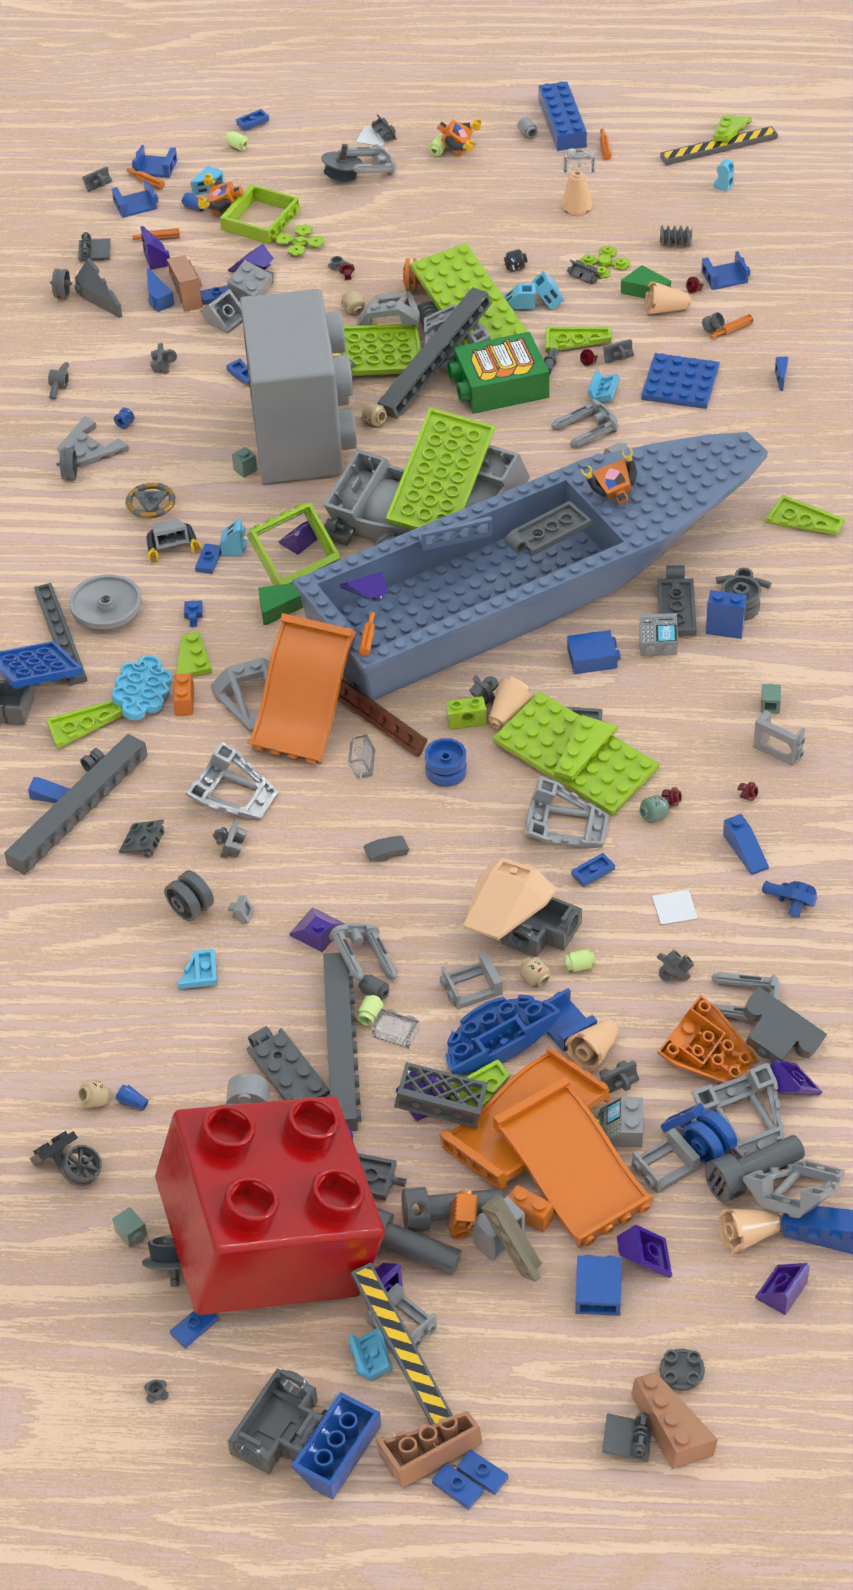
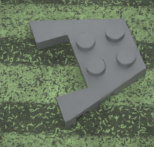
(86, 448)

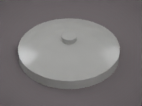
(105, 601)

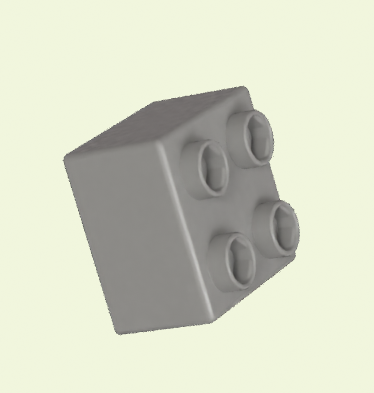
(298, 385)

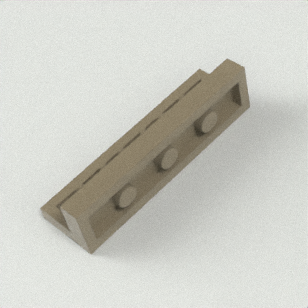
(512, 1237)

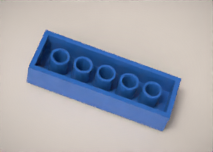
(562, 116)

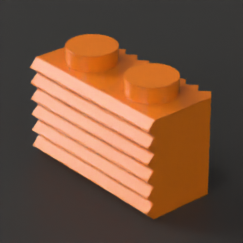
(183, 694)
(463, 1210)
(537, 1210)

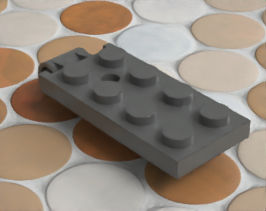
(550, 528)
(683, 603)
(291, 1073)

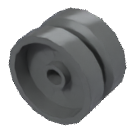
(745, 586)
(189, 895)

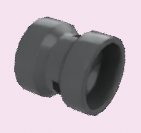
(713, 322)
(92, 759)

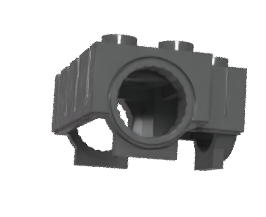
(551, 925)
(276, 1422)

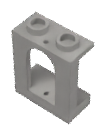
(762, 733)
(484, 967)
(680, 1147)
(427, 1323)

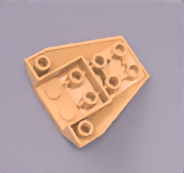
(506, 897)

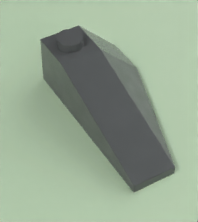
(95, 289)

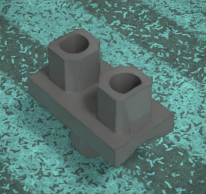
(97, 179)
(618, 350)
(162, 358)
(339, 530)
(484, 688)
(230, 847)
(674, 966)
(620, 1077)

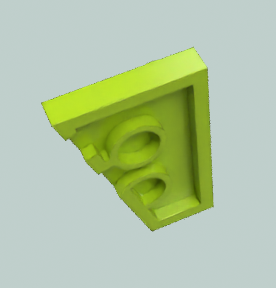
(729, 126)
(193, 656)
(495, 1077)

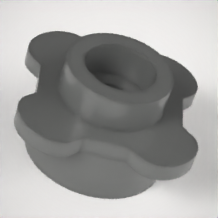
(336, 262)
(154, 1385)

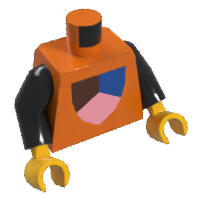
(457, 135)
(220, 195)
(614, 479)

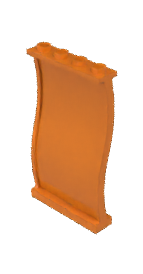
(301, 688)
(488, 1151)
(572, 1162)

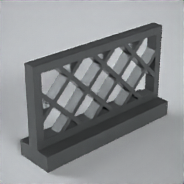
(437, 1105)

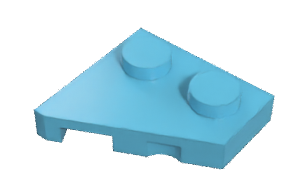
(200, 970)

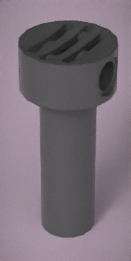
(726, 1172)
(435, 1206)
(417, 1246)

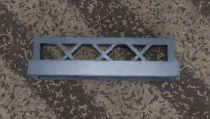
(455, 533)

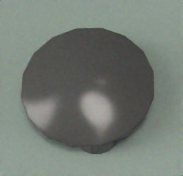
(682, 1369)

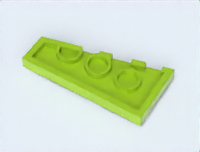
(575, 337)
(799, 515)
(75, 724)
(583, 746)

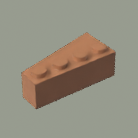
(185, 282)
(672, 1422)
(429, 1447)

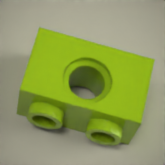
(466, 713)

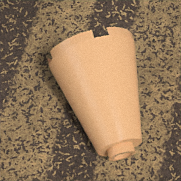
(577, 195)
(665, 299)
(509, 700)
(592, 1044)
(747, 1227)

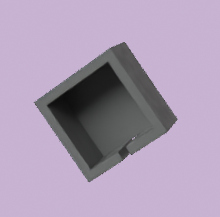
(15, 703)

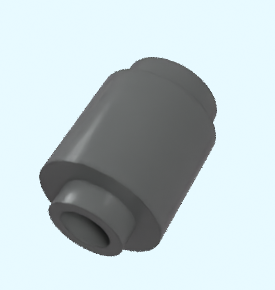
(372, 985)

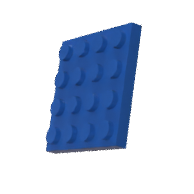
(680, 380)
(37, 664)

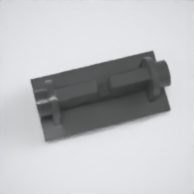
(383, 129)
(578, 268)

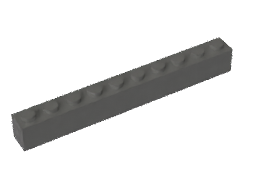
(435, 352)
(75, 804)
(340, 1037)

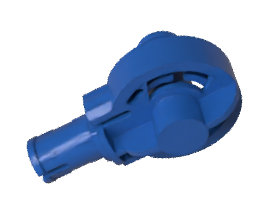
(797, 892)

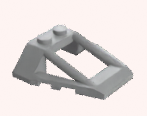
(391, 305)
(435, 320)
(227, 685)
(216, 770)
(540, 807)
(741, 1088)
(761, 1187)

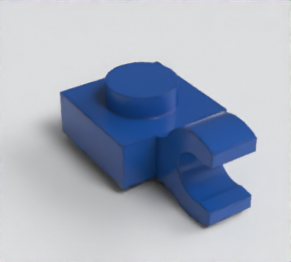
(193, 610)

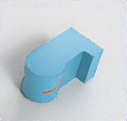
(725, 175)

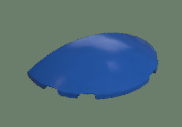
(498, 1031)

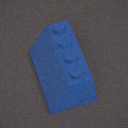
(337, 1445)

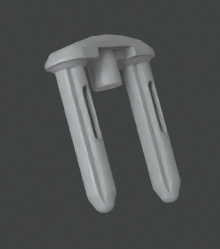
(382, 159)
(602, 413)
(358, 933)
(770, 983)

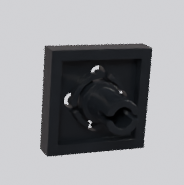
(54, 1150)

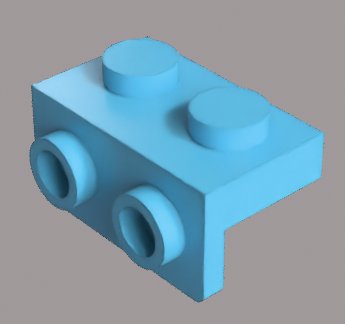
(603, 387)
(370, 1355)

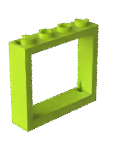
(230, 222)
(319, 530)

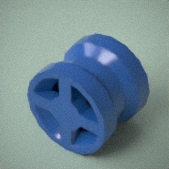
(124, 417)

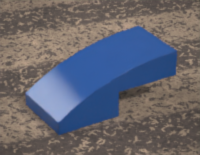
(239, 370)

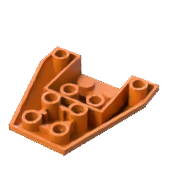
(708, 1045)

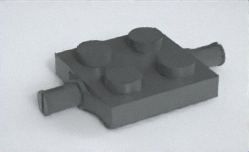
(380, 1175)

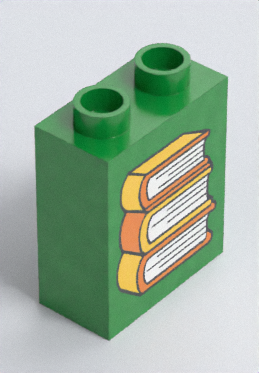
(499, 372)

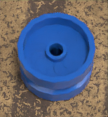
(445, 762)
(710, 1136)

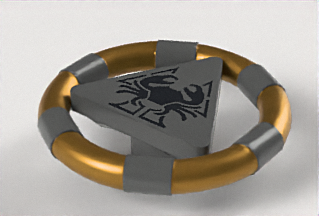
(150, 500)

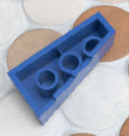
(822, 1227)

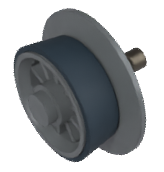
(339, 166)
(163, 1257)

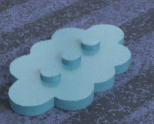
(141, 687)

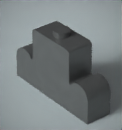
(779, 1028)

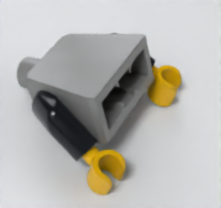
(169, 534)

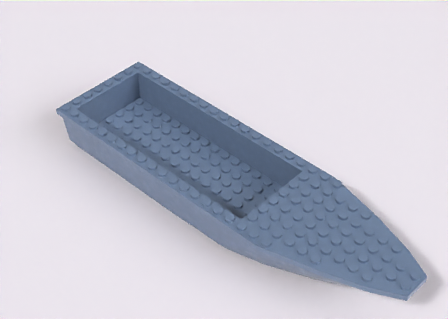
(482, 594)

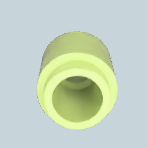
(237, 140)
(436, 146)
(579, 960)
(369, 1009)

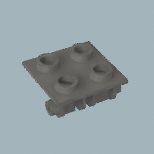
(93, 248)
(143, 837)
(627, 1436)

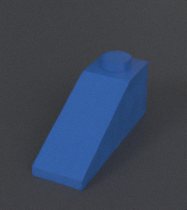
(159, 294)
(744, 843)

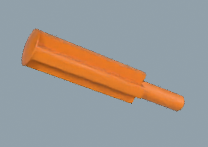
(606, 152)
(150, 179)
(162, 234)
(733, 326)
(367, 636)

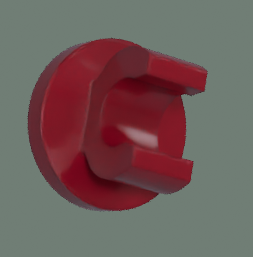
(347, 269)
(693, 285)
(587, 357)
(749, 791)
(672, 796)

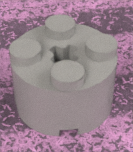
(247, 1089)

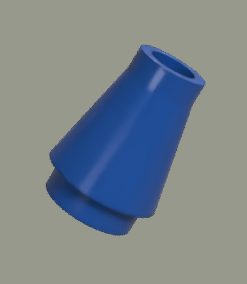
(190, 201)
(129, 1096)

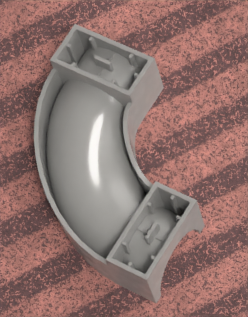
(370, 483)

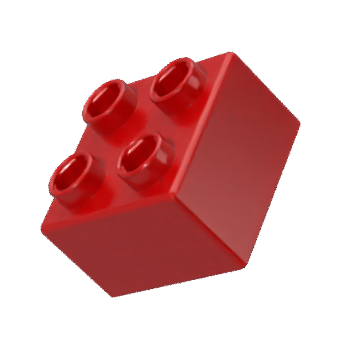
(267, 1204)

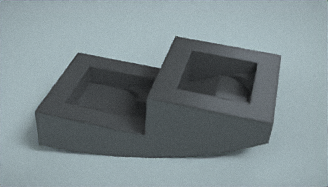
(382, 848)

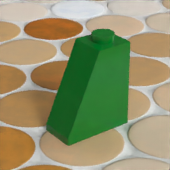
(637, 282)
(278, 600)

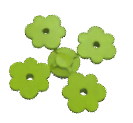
(299, 242)
(605, 260)

